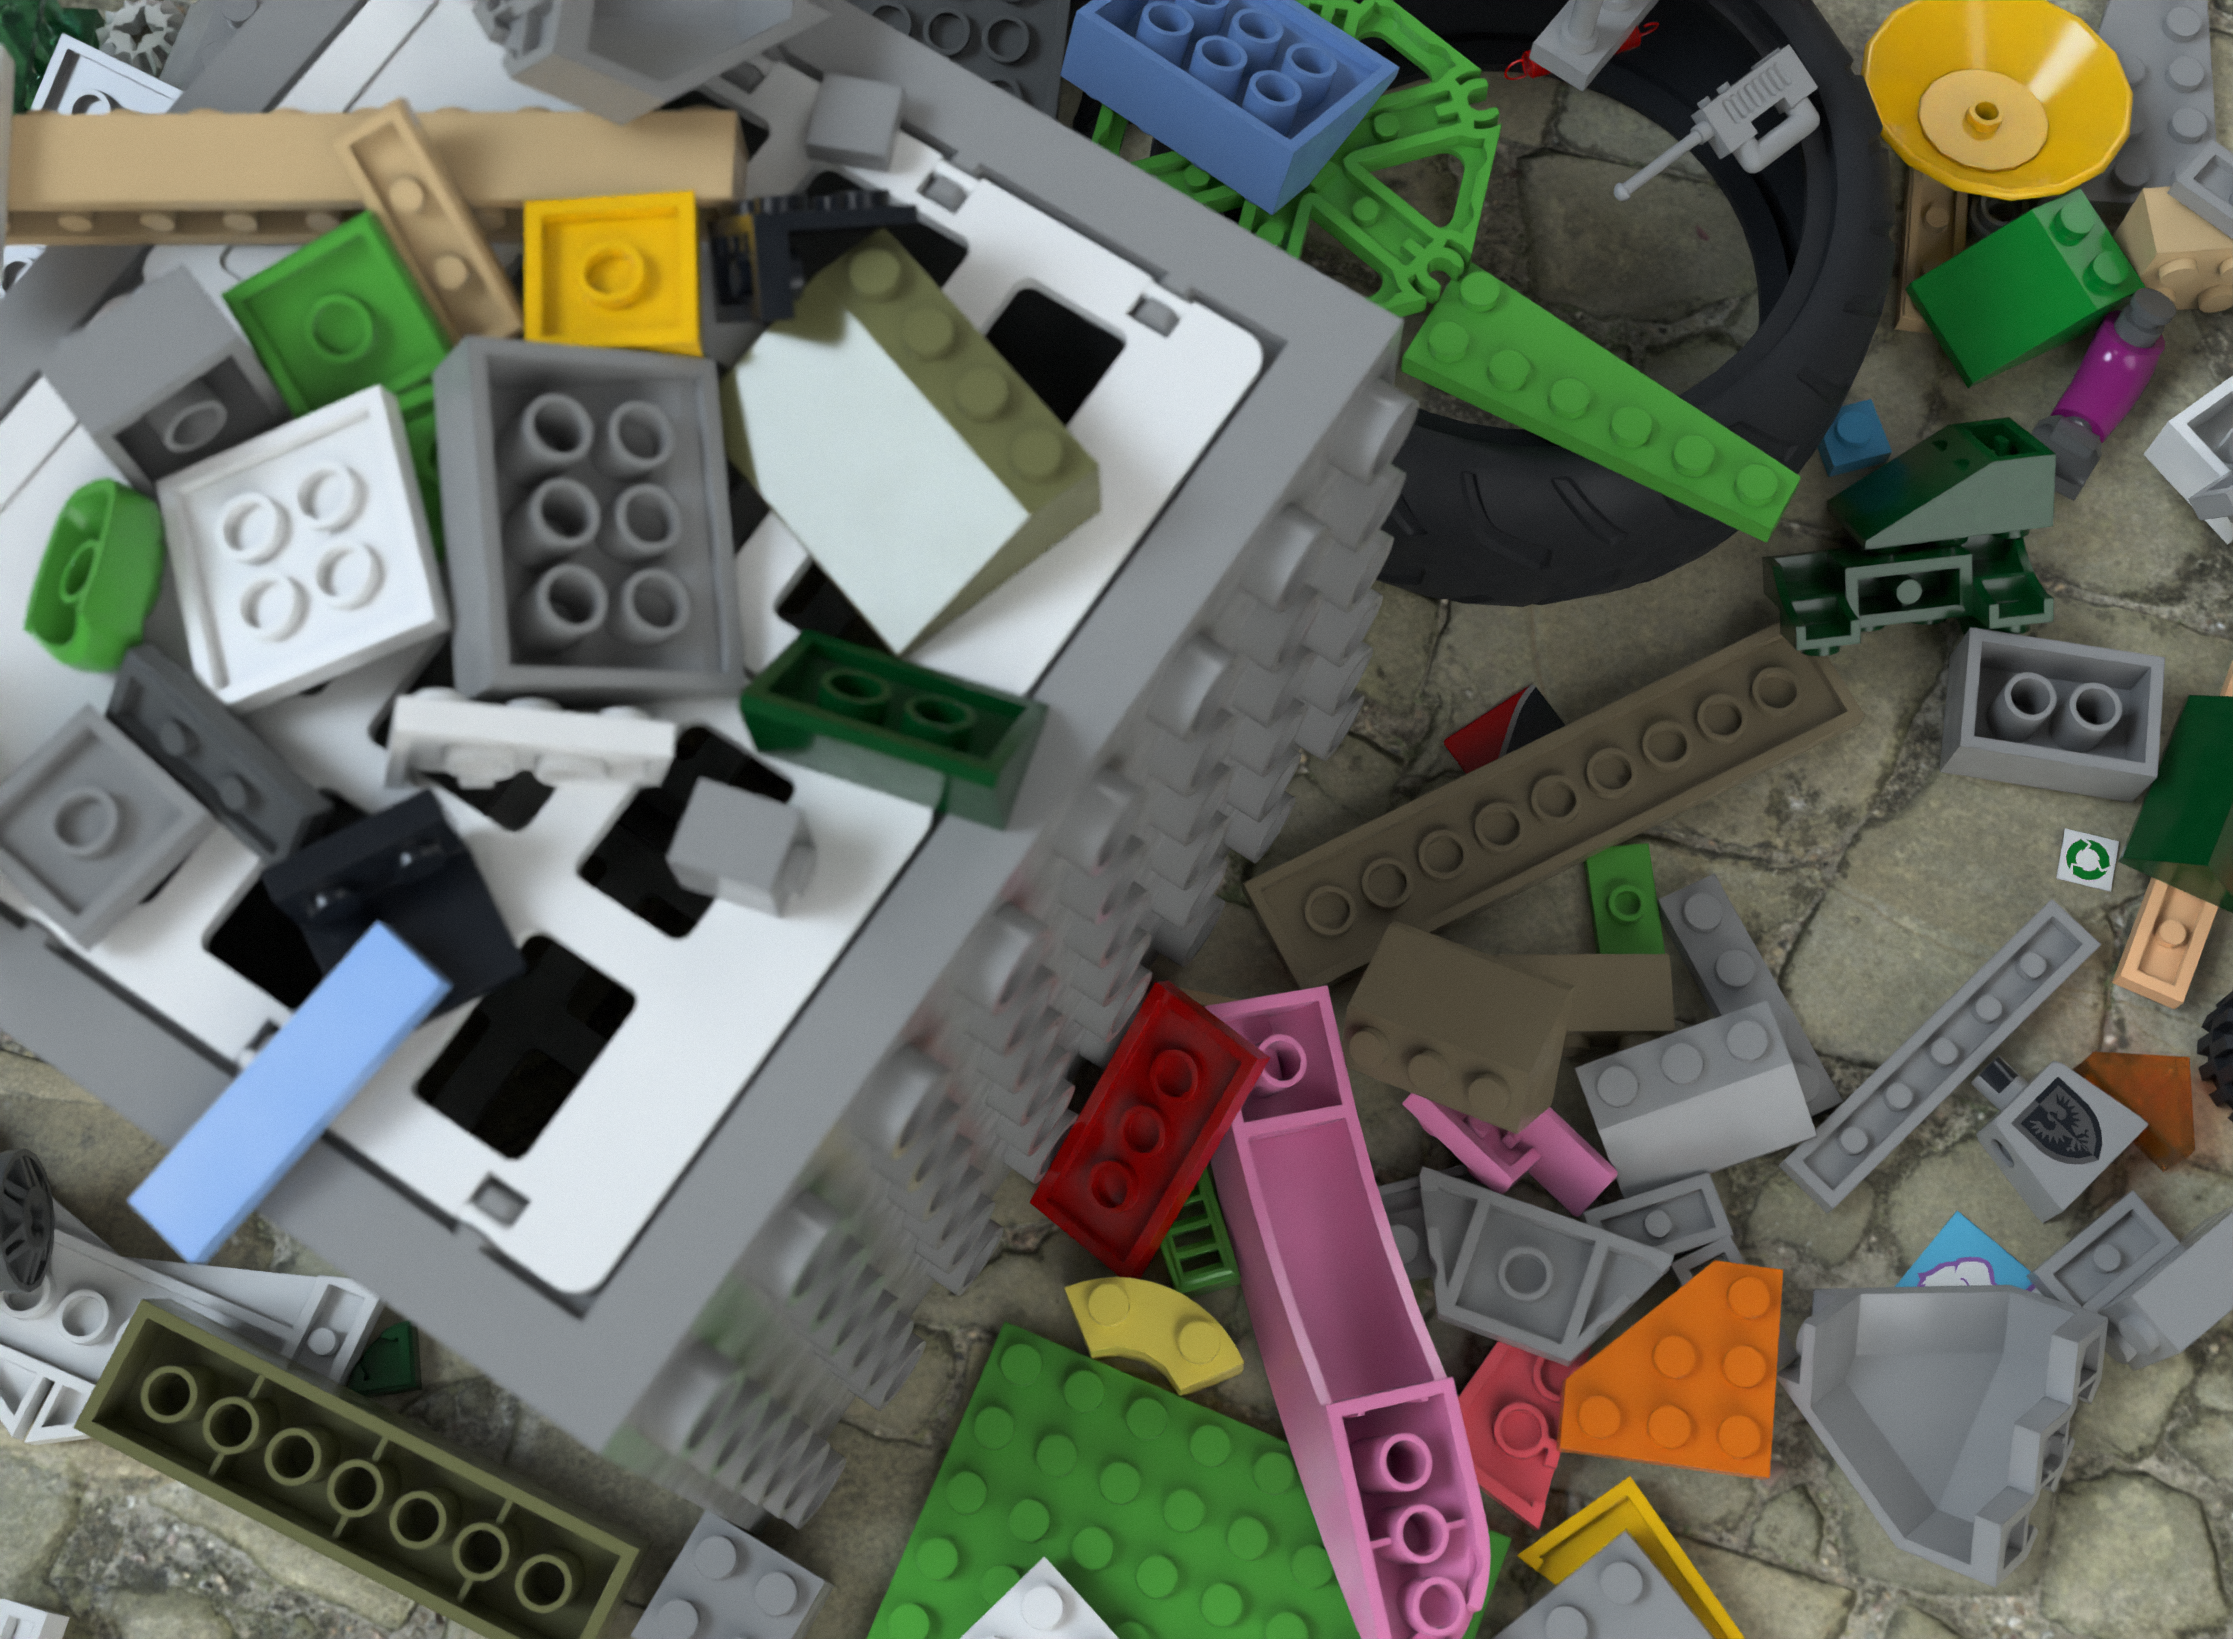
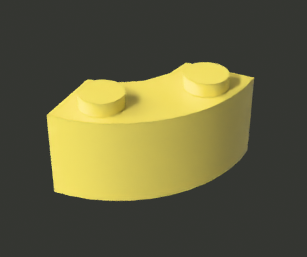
(1154, 1327)

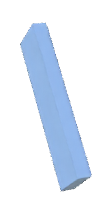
(289, 1093)

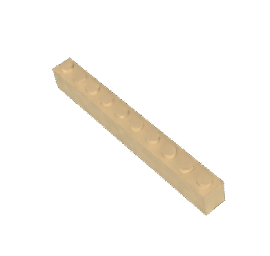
(279, 182)

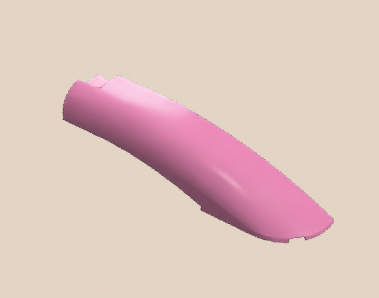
(1344, 1335)

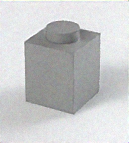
(743, 849)

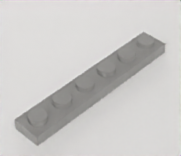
(1939, 1056)

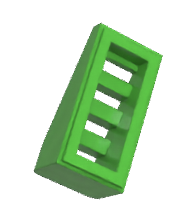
(1211, 1277)

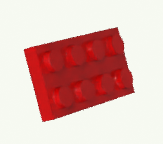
(1149, 1130)

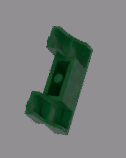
(1847, 591)

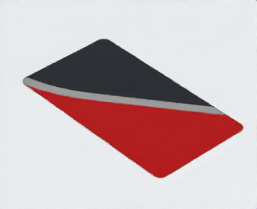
(1503, 729)

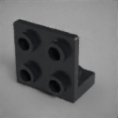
(751, 257)
(408, 873)

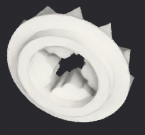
(155, 48)

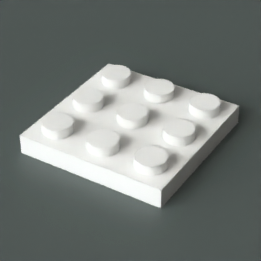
(303, 553)

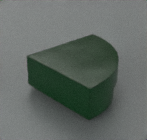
(389, 1363)

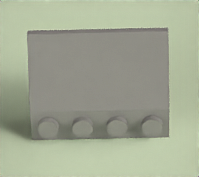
(586, 525)

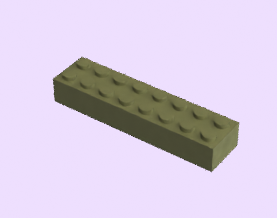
(358, 1481)

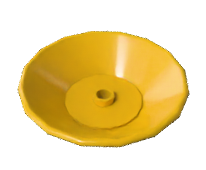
(1998, 95)

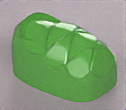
(98, 577)

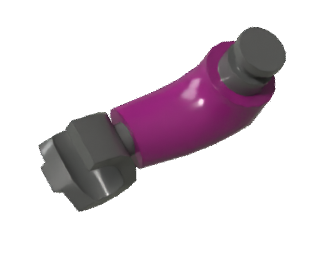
(2105, 387)

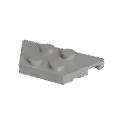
(1527, 1270)

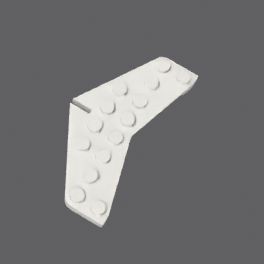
(91, 1292)

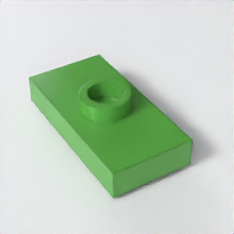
(1624, 901)

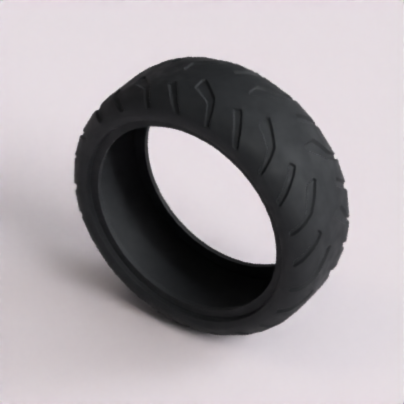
(1532, 523)

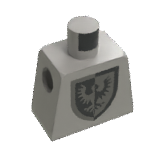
(2052, 1132)

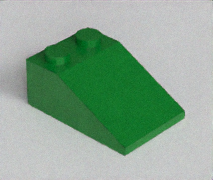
(2025, 288)

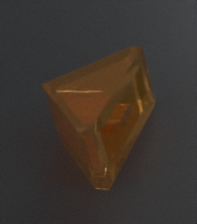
(2155, 1090)

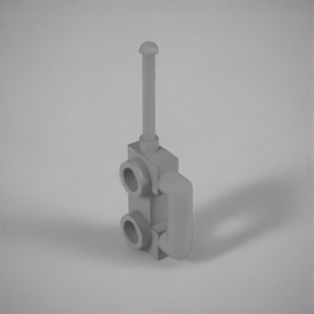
(1726, 120)

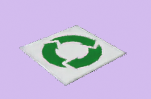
(2087, 859)

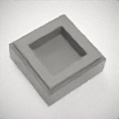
(856, 122)

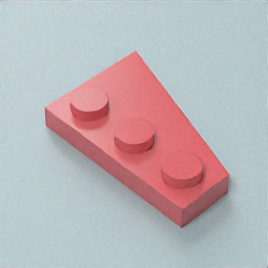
(1513, 1427)

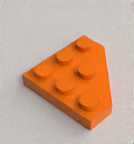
(1686, 1380)

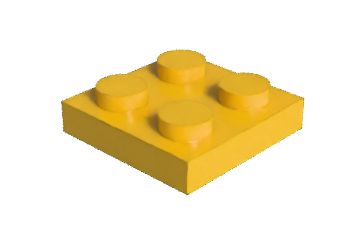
(615, 272)

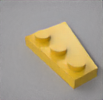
(1600, 1522)

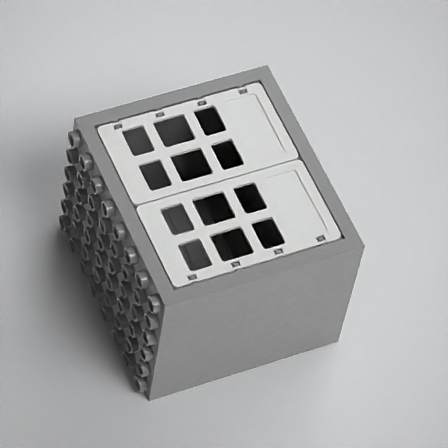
(827, 1094)

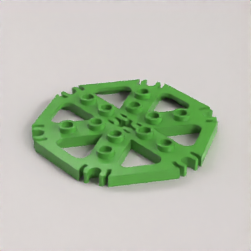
(1393, 132)

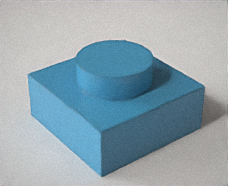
(1854, 440)

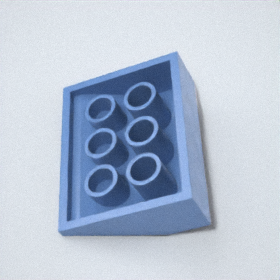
(1230, 84)

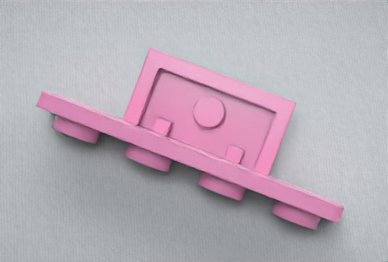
(1499, 1158)

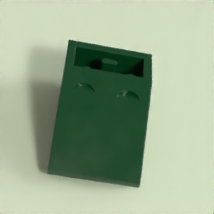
(1953, 487)

